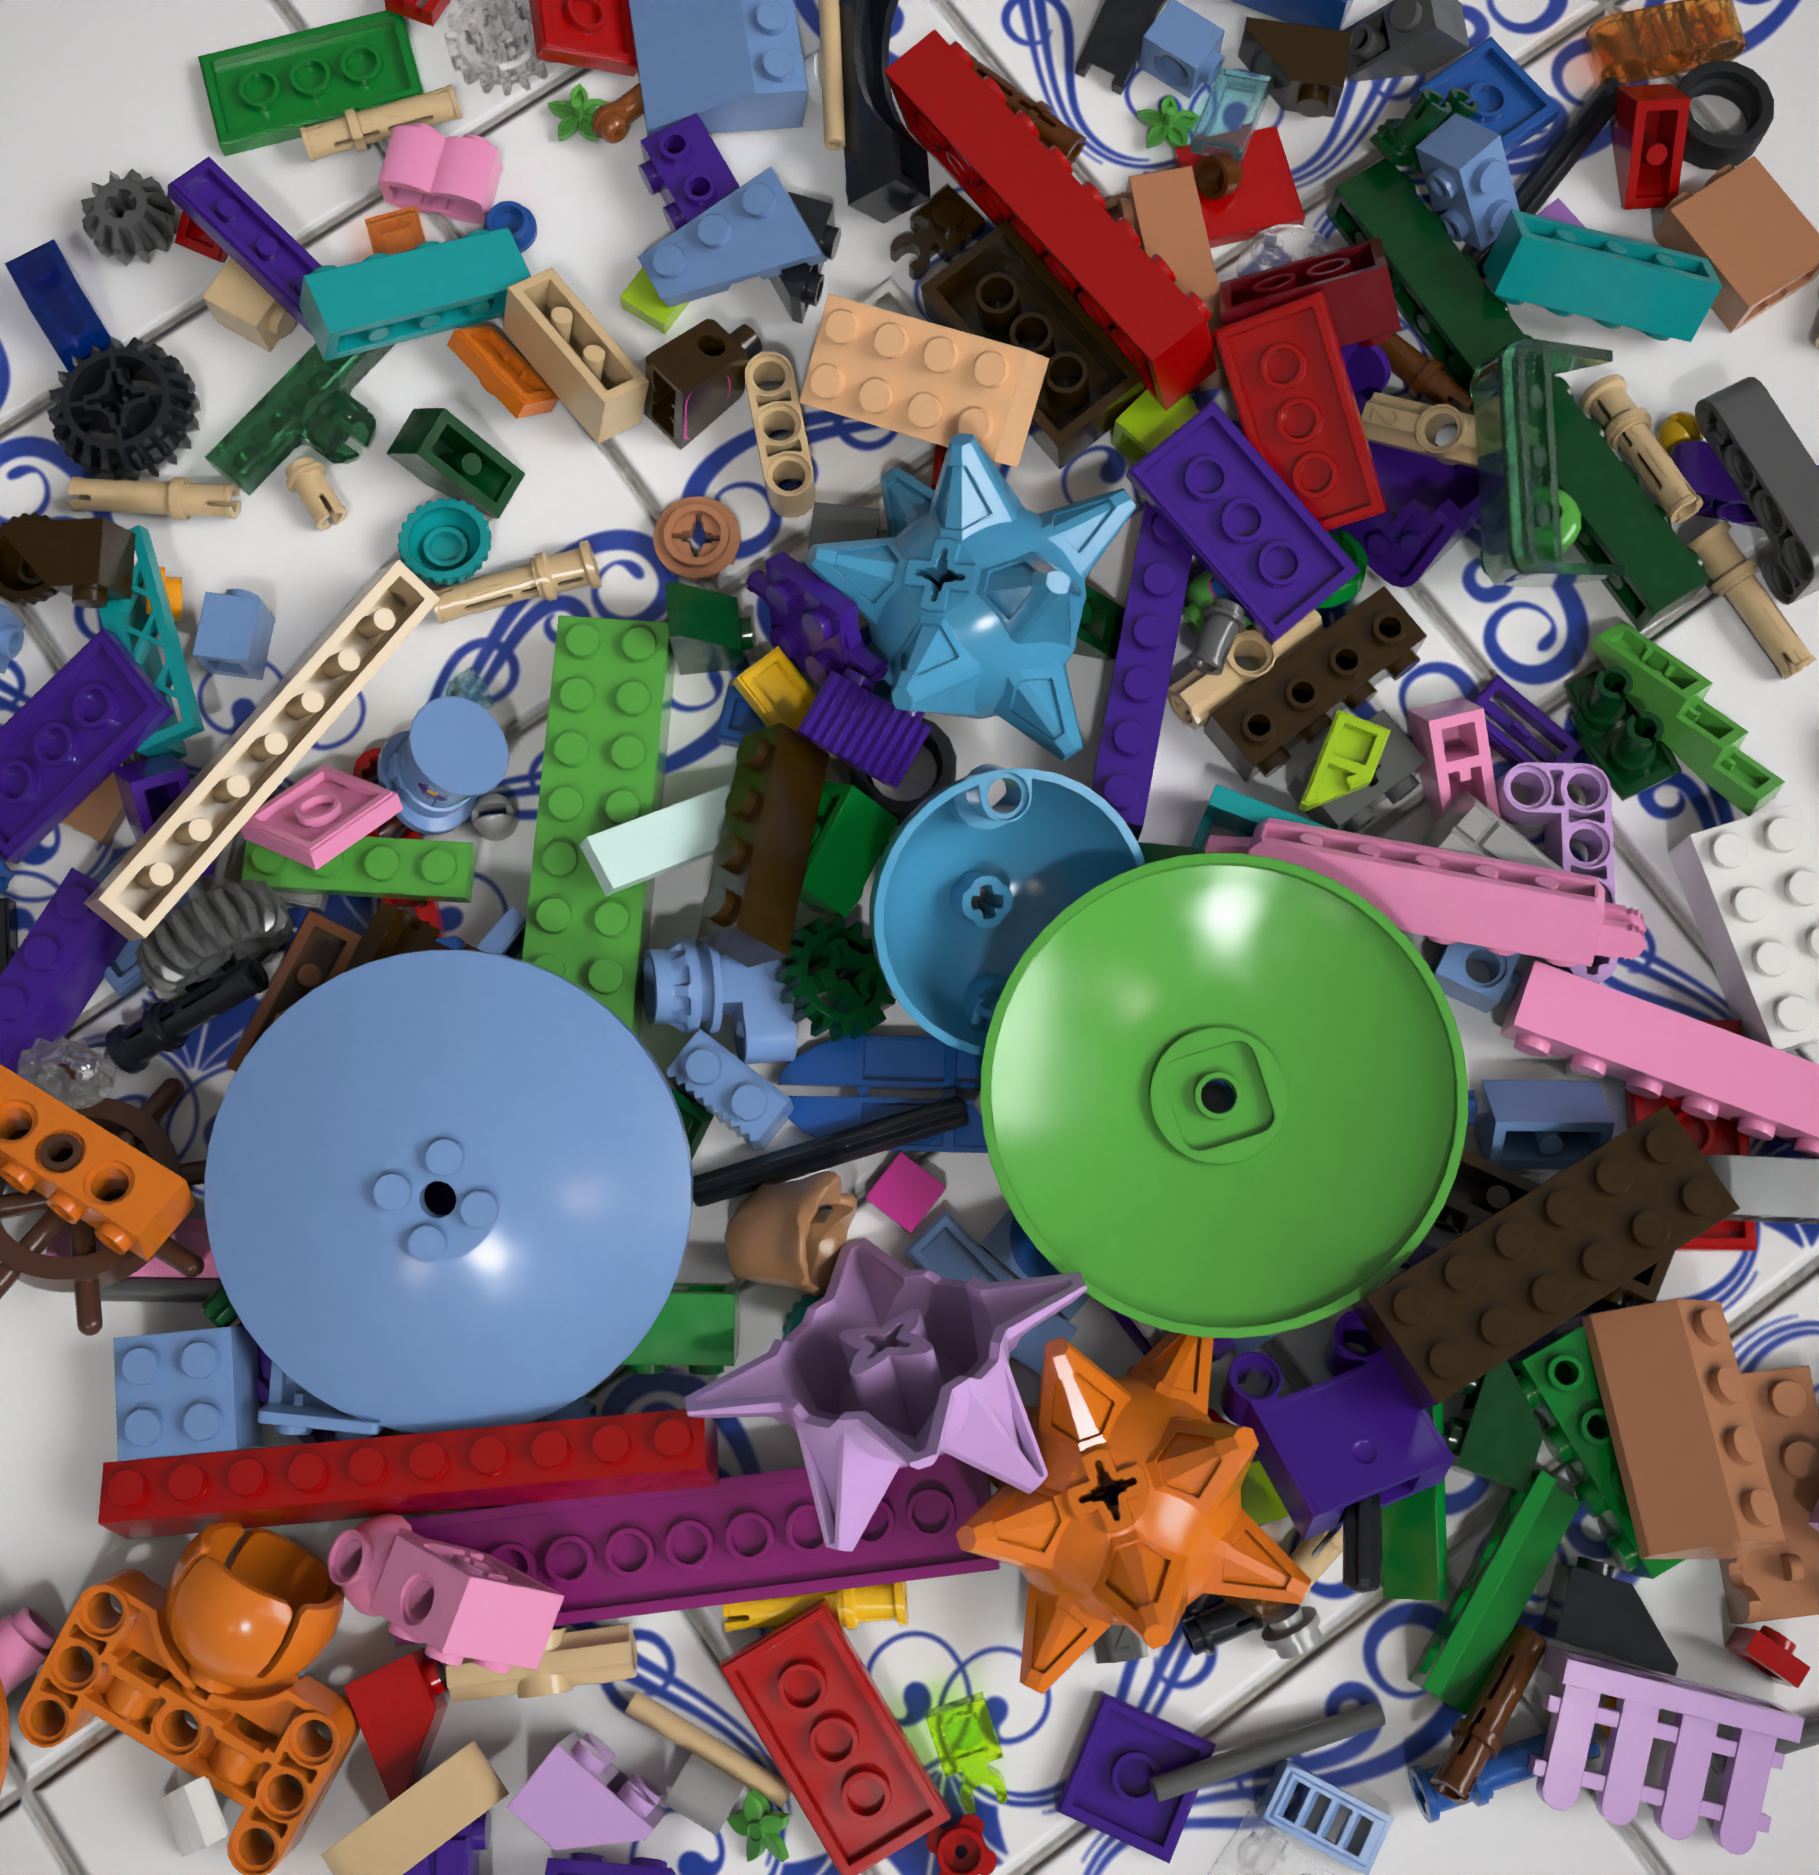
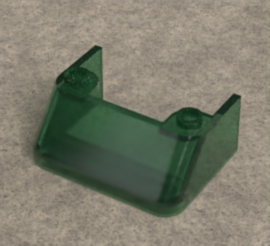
(1520, 464)

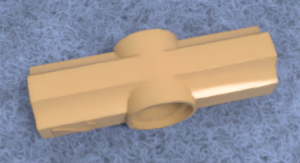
(1414, 428)
(1202, 694)
(568, 1661)

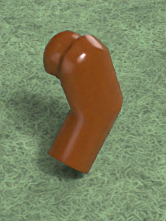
(613, 119)

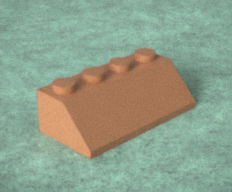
(1683, 1431)

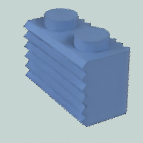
(730, 1090)

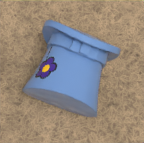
(443, 764)

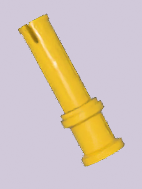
(849, 1605)

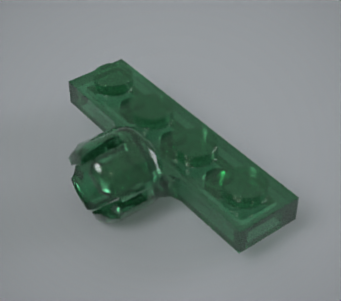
(303, 408)

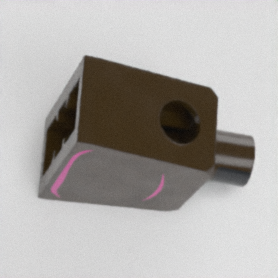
(697, 378)

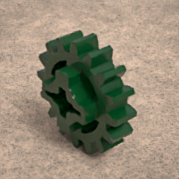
(834, 979)

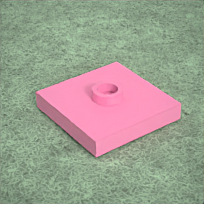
(321, 816)

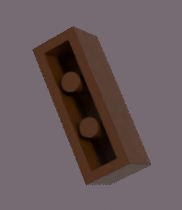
(311, 959)

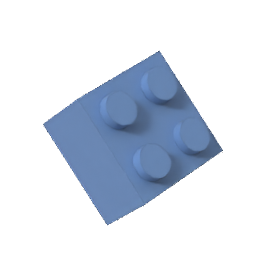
(186, 1392)

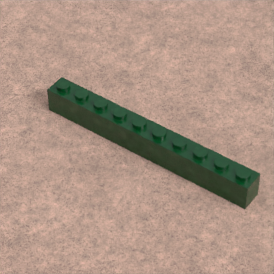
(1464, 325)

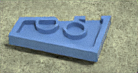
(734, 240)

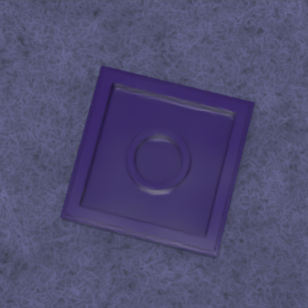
(1112, 1774)

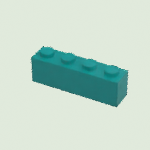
(1601, 277)
(410, 292)

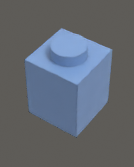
(234, 634)

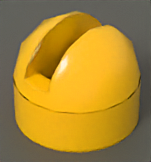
(1677, 430)

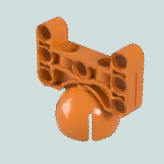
(231, 1657)

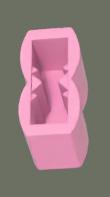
(440, 173)

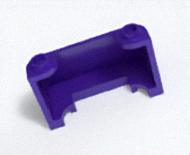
(1425, 499)

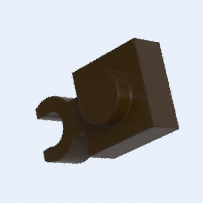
(939, 228)

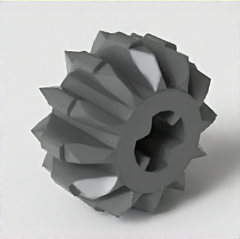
(129, 217)

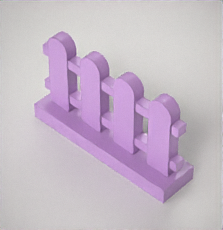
(1688, 1755)

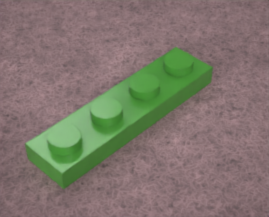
(374, 869)

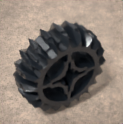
(104, 398)

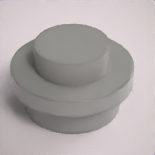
(1292, 1631)

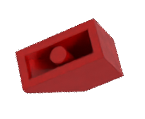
(1649, 144)
(400, 1716)

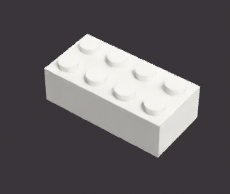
(1759, 920)

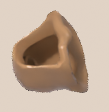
(784, 1238)

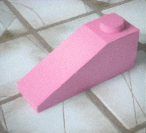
(1457, 754)

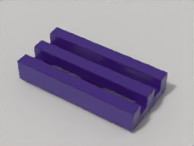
(1533, 716)

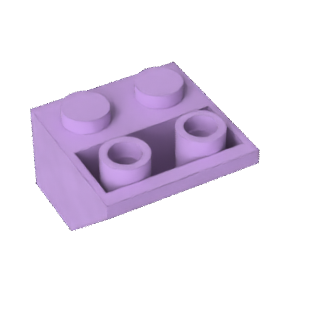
(585, 1799)

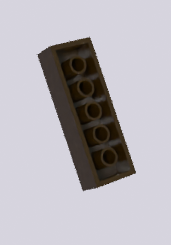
(1544, 1258)

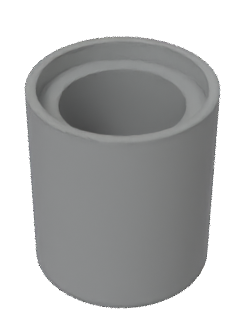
(704, 1794)

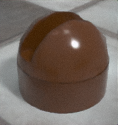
(1215, 168)

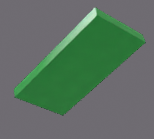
(307, 78)

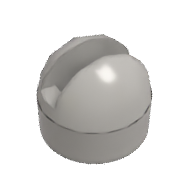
(494, 826)

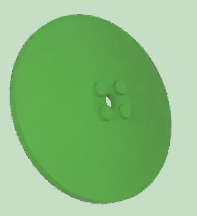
(1336, 1071)

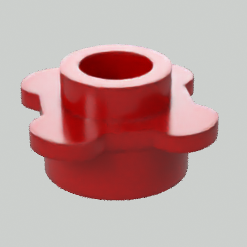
(967, 1833)

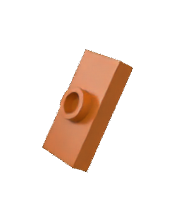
(503, 371)

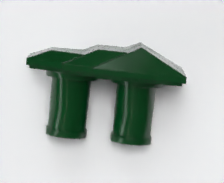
(1400, 136)
(1617, 736)

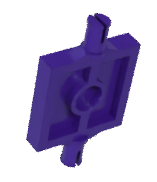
(813, 621)

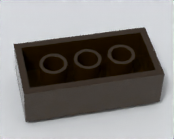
(1013, 298)

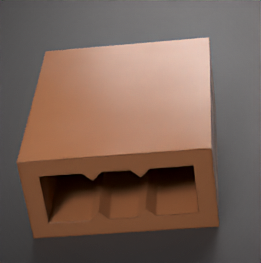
(1750, 236)

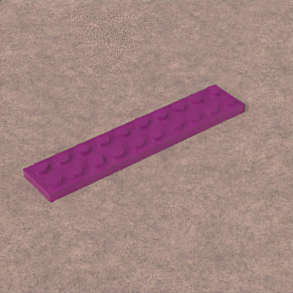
(721, 1542)

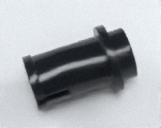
(1216, 1626)

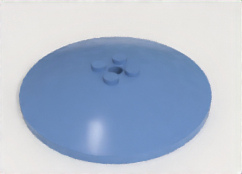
(559, 1170)

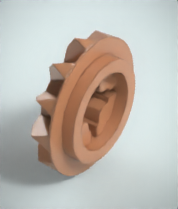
(679, 523)

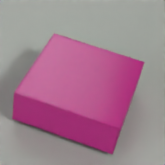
(905, 1193)

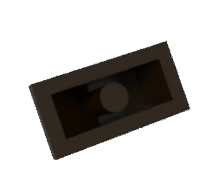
(1303, 63)
(78, 557)

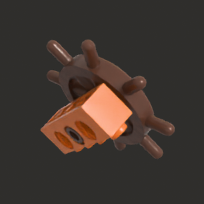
(75, 1176)

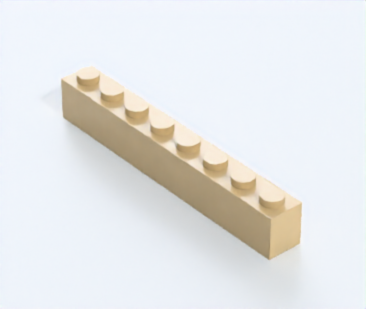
(261, 753)

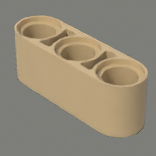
(774, 412)
(420, 1818)

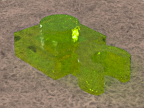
(965, 1744)

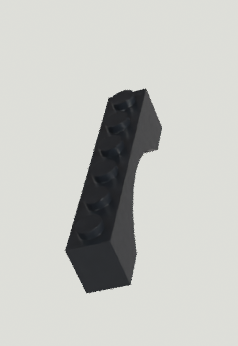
(882, 161)

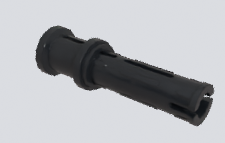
(168, 1025)

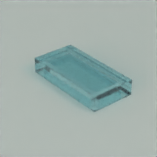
(1231, 113)

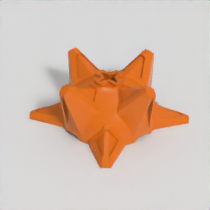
(1169, 1535)

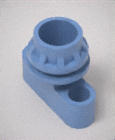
(696, 984)

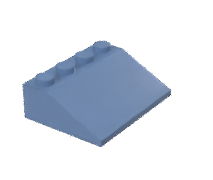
(719, 59)

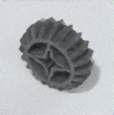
(213, 936)

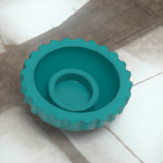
(444, 541)

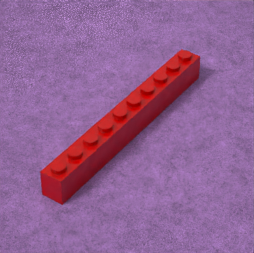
(410, 1473)

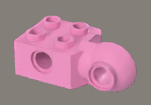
(444, 1595)

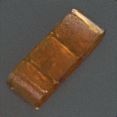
(1665, 39)

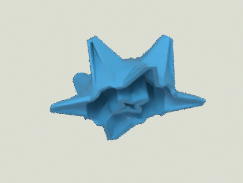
(976, 594)

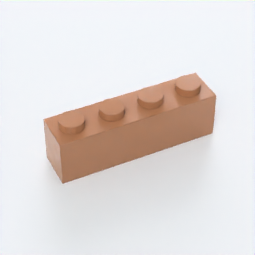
(1171, 223)

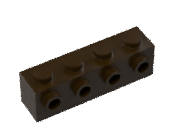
(1312, 683)
(764, 846)
(1486, 1188)

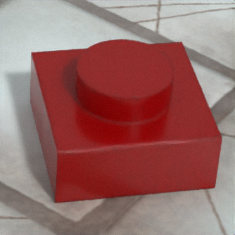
(1769, 1654)

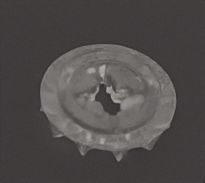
(94, 1072)

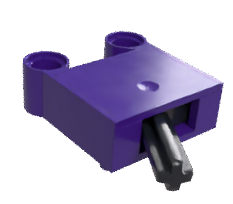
(1340, 1444)

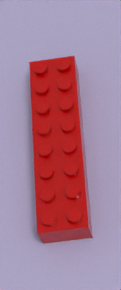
(1064, 223)

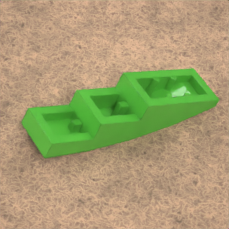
(1692, 728)

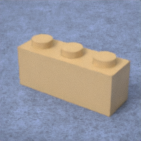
(574, 355)

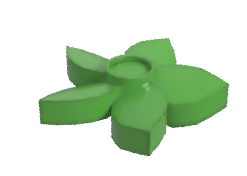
(576, 114)
(1168, 124)
(760, 1827)

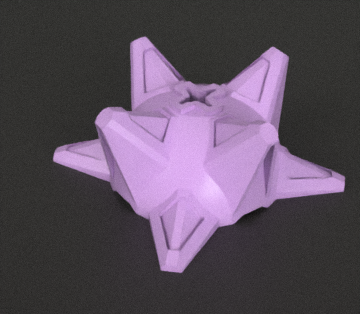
(894, 1378)

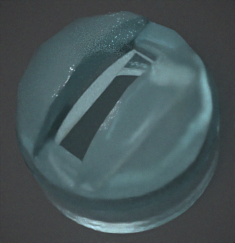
(470, 686)

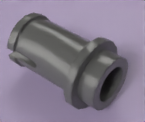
(1219, 631)

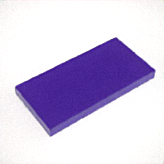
(1242, 522)
(72, 739)

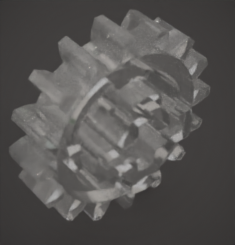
(501, 39)

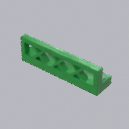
(1494, 1592)

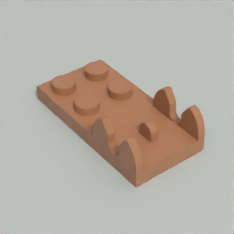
(1785, 1576)

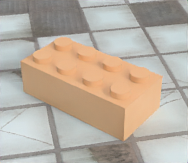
(923, 378)

